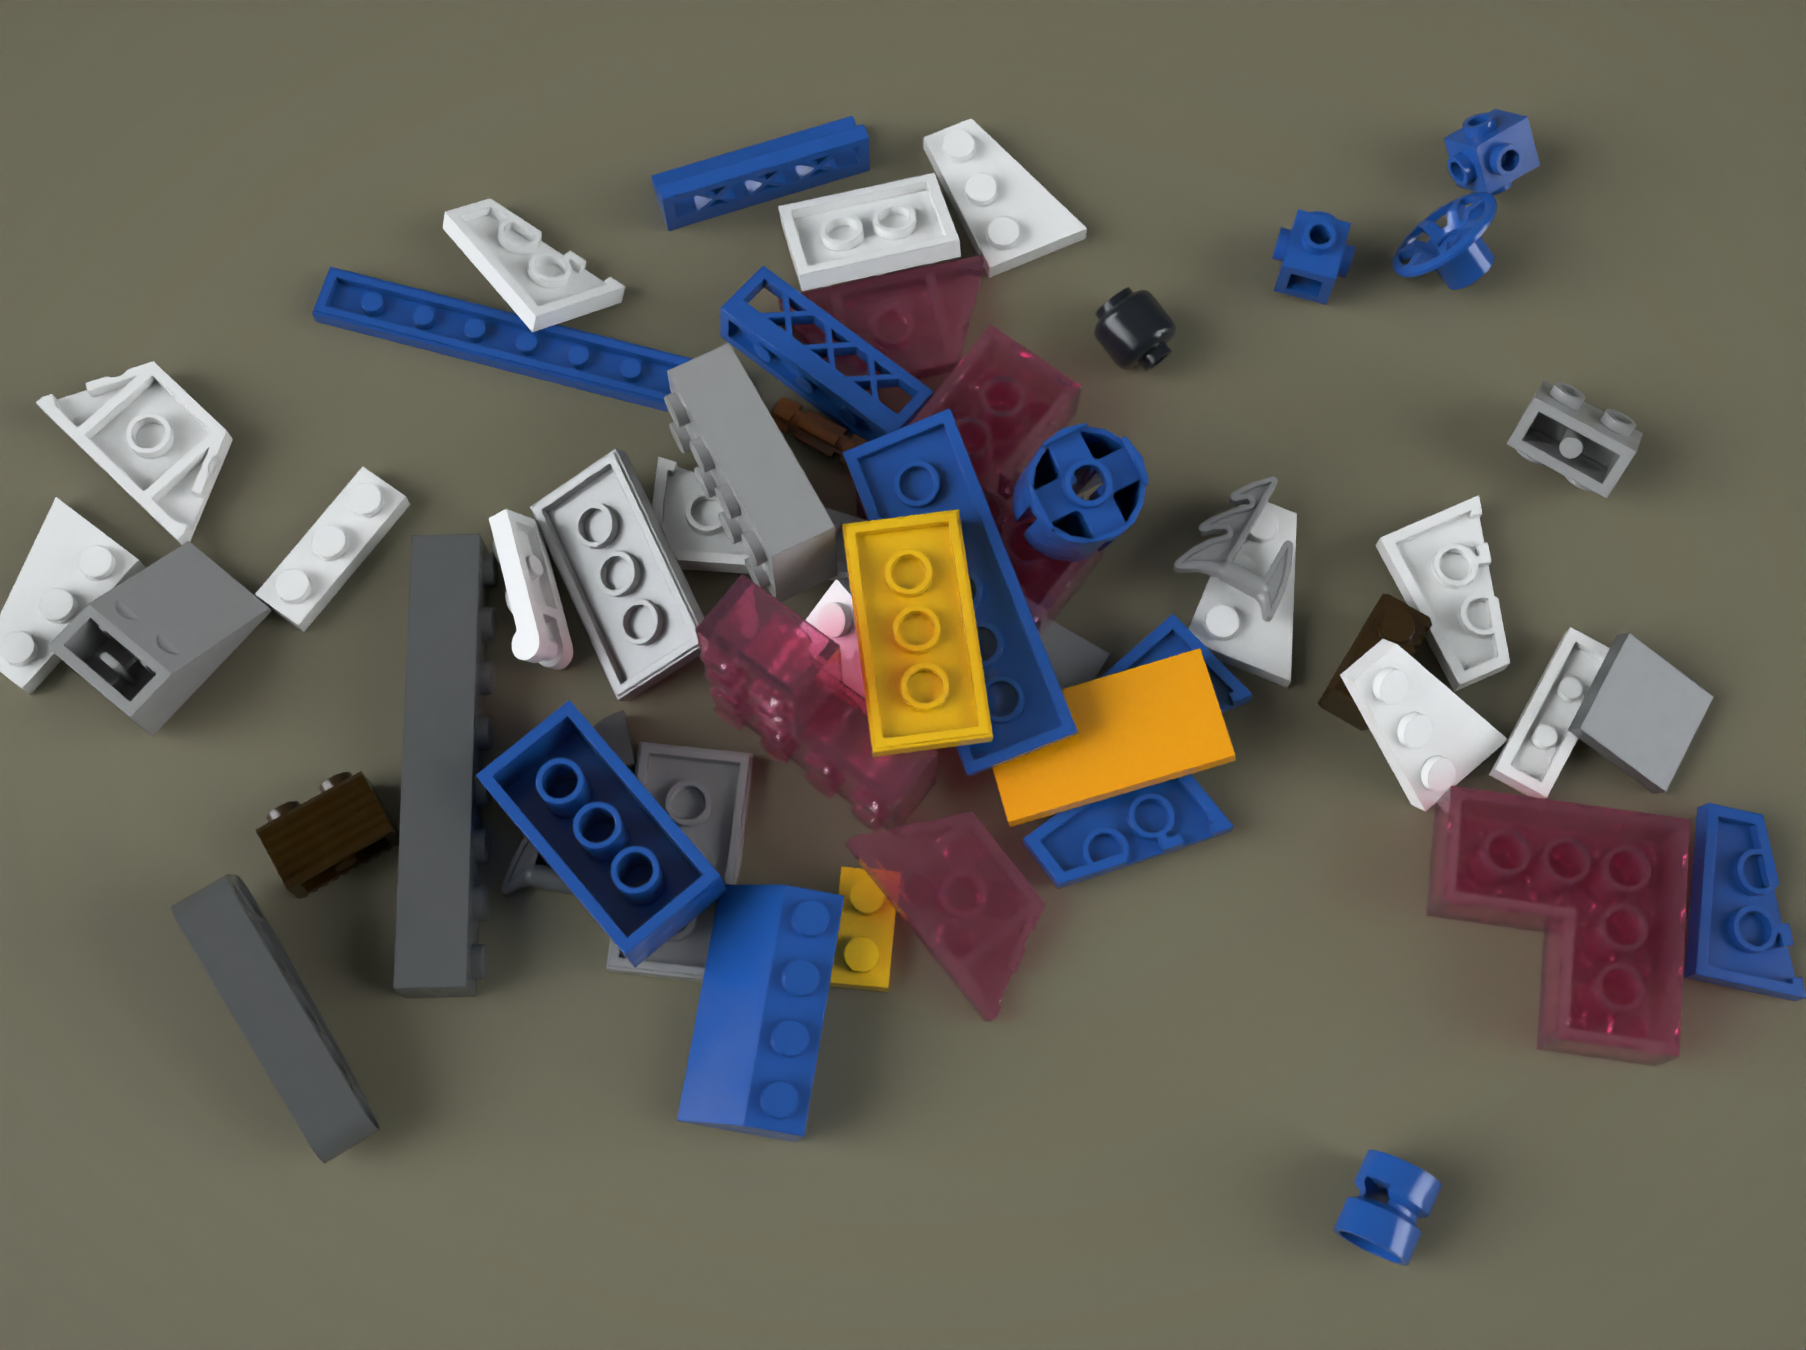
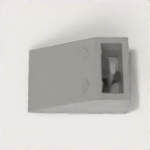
(160, 634)

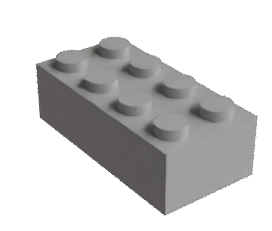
(751, 474)

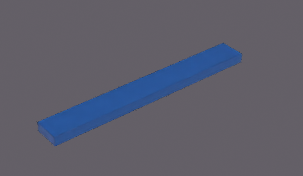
(495, 338)

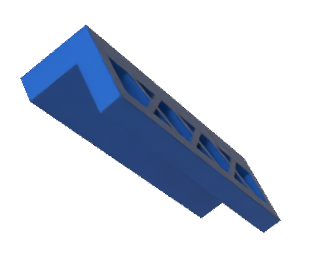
(762, 172)
(803, 368)

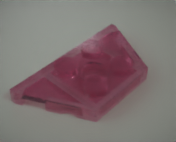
(908, 316)
(957, 899)

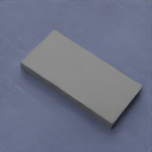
(621, 574)
(709, 802)

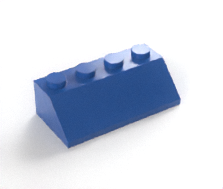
(761, 1010)

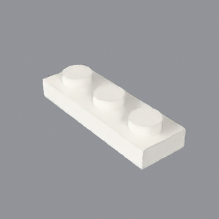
(333, 549)
(1541, 735)

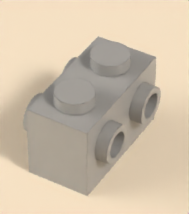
(1576, 438)

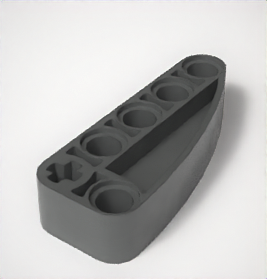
(276, 1015)

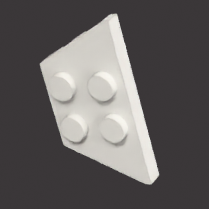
(148, 441)

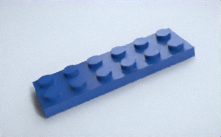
(931, 471)

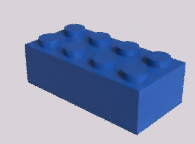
(602, 833)

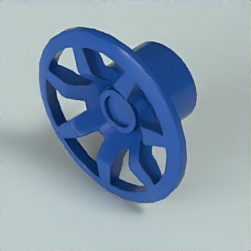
(1454, 250)

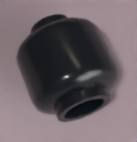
(1134, 329)

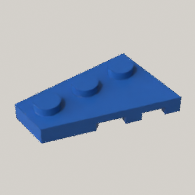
(1734, 910)

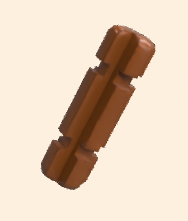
(814, 429)

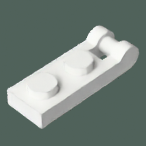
(531, 591)

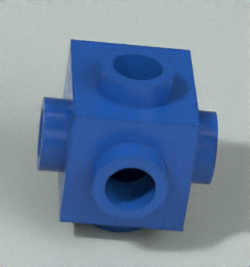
(1491, 151)
(1312, 255)

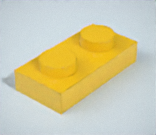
(864, 934)

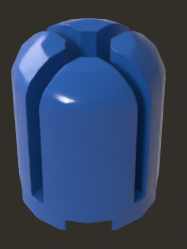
(1067, 466)

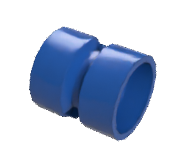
(1387, 1207)

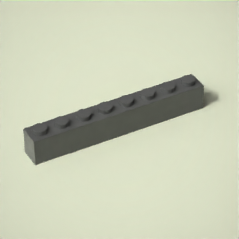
(441, 755)

